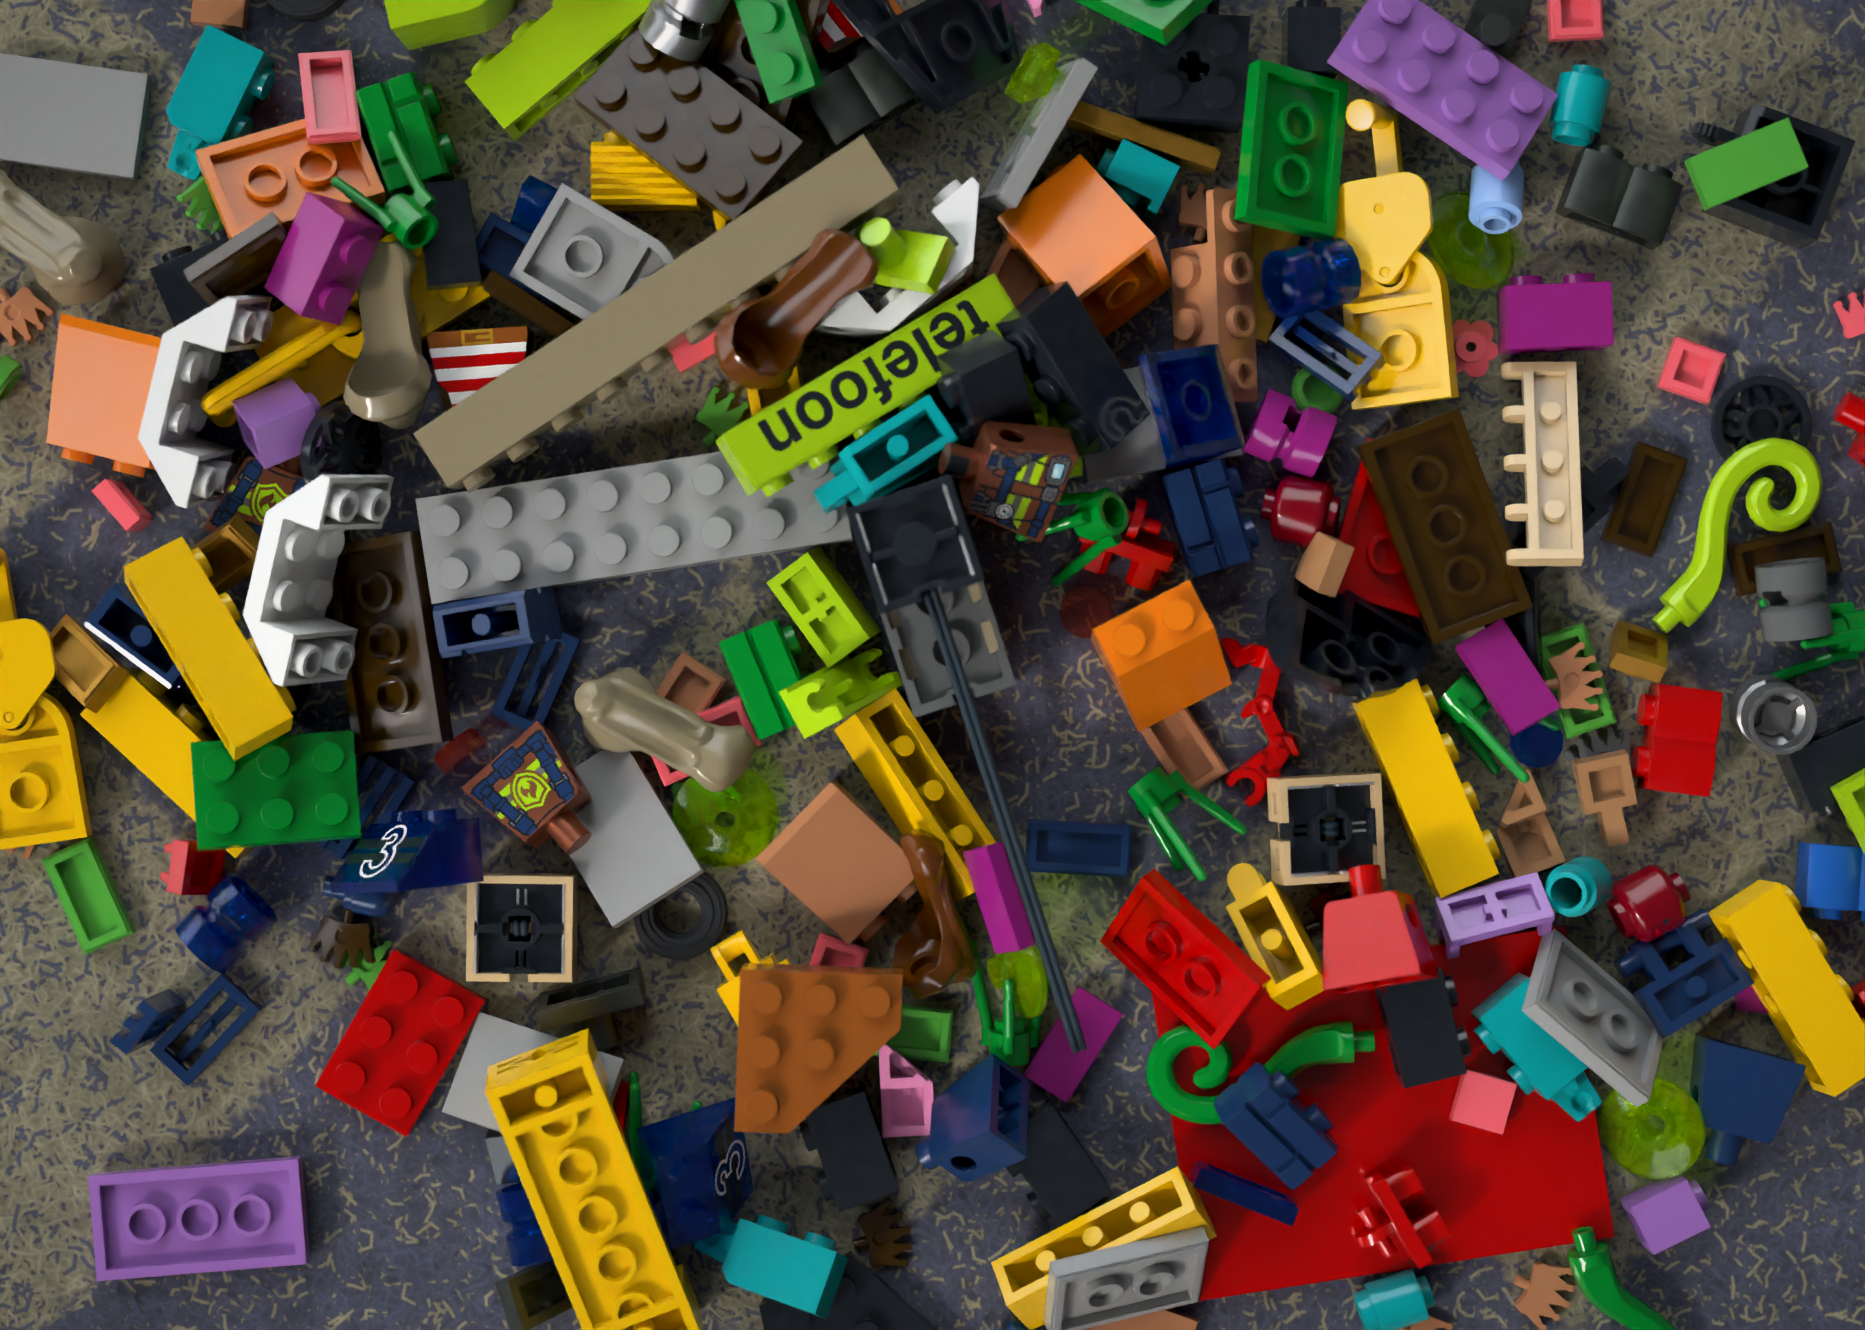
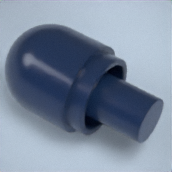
(369, 904)

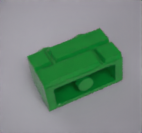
(409, 110)
(761, 667)

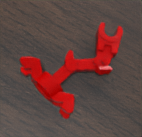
(1270, 759)

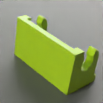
(823, 606)
(837, 692)

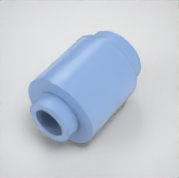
(1495, 202)

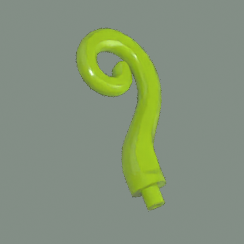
(1703, 577)

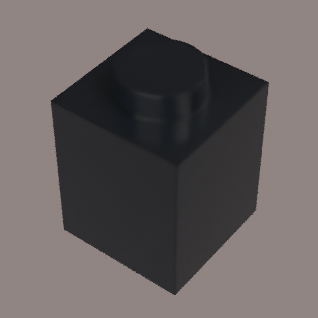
(1311, 36)

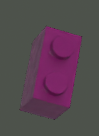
(323, 258)
(1555, 316)

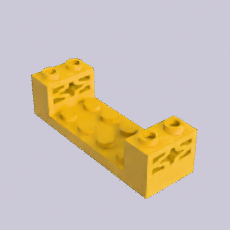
(588, 1189)

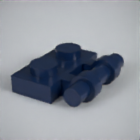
(1690, 988)

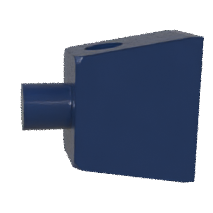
(1740, 1094)
(978, 1122)

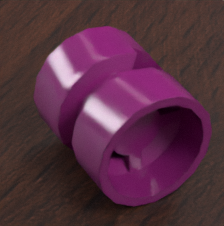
(1290, 433)

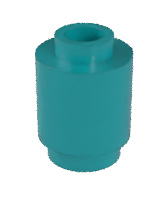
(1579, 106)
(1578, 886)
(1394, 1301)

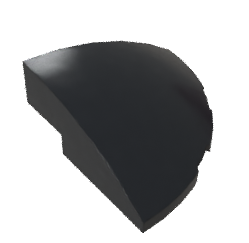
(1341, 644)

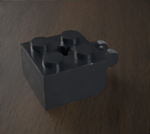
(1217, 99)
(1799, 206)

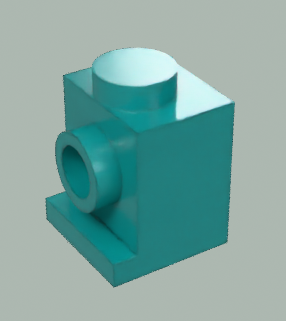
(1137, 176)

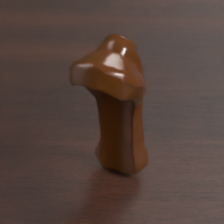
(766, 336)
(938, 943)

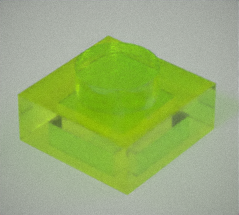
(1034, 73)

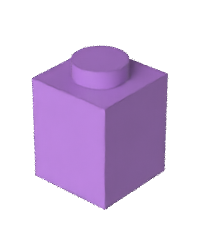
(276, 420)
(1666, 1212)

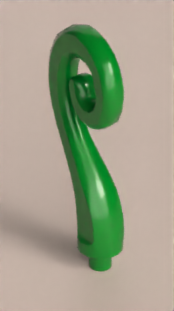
(1313, 1047)
(1599, 1283)

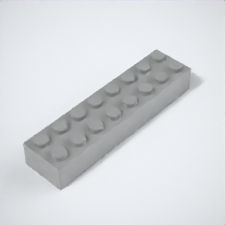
(616, 526)

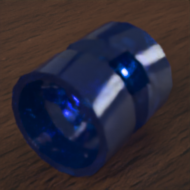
(1311, 277)
(213, 936)
(525, 1240)

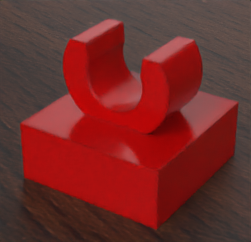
(192, 870)

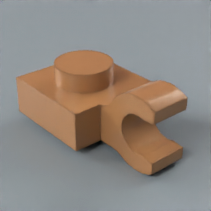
(1604, 788)

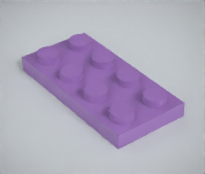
(1444, 81)
(199, 1218)

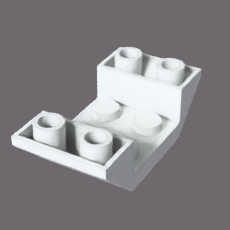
(951, 217)
(187, 359)
(297, 572)

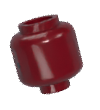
(1301, 509)
(1648, 903)

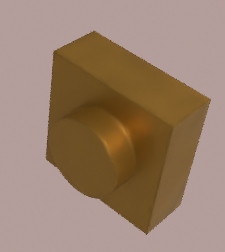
(1638, 651)

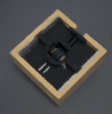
(1333, 807)
(539, 938)

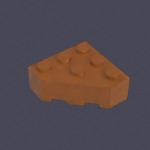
(806, 1036)

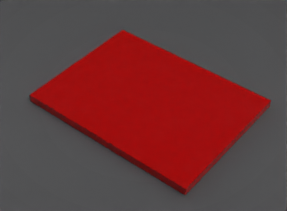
(1486, 1186)

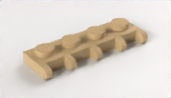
(1548, 464)

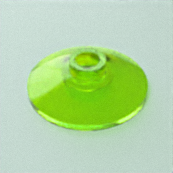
(1465, 250)
(753, 829)
(1029, 977)
(1643, 1148)

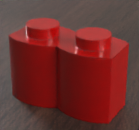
(1677, 739)

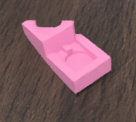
(904, 1095)

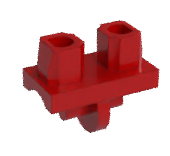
(1140, 544)
(1418, 1235)

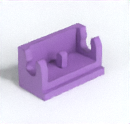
(1492, 912)

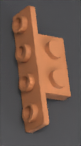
(1217, 294)

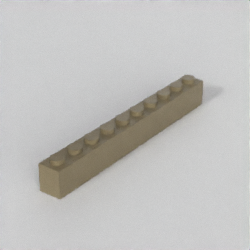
(655, 318)

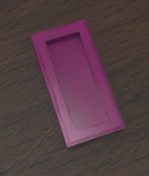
(1507, 677)
(999, 898)
(1054, 1063)

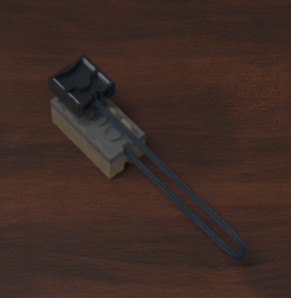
(945, 644)

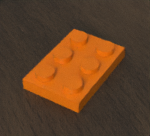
(277, 169)

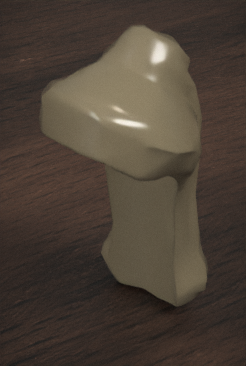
(67, 254)
(390, 372)
(628, 715)

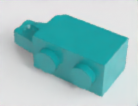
(216, 96)
(888, 457)
(1536, 1056)
(778, 1265)

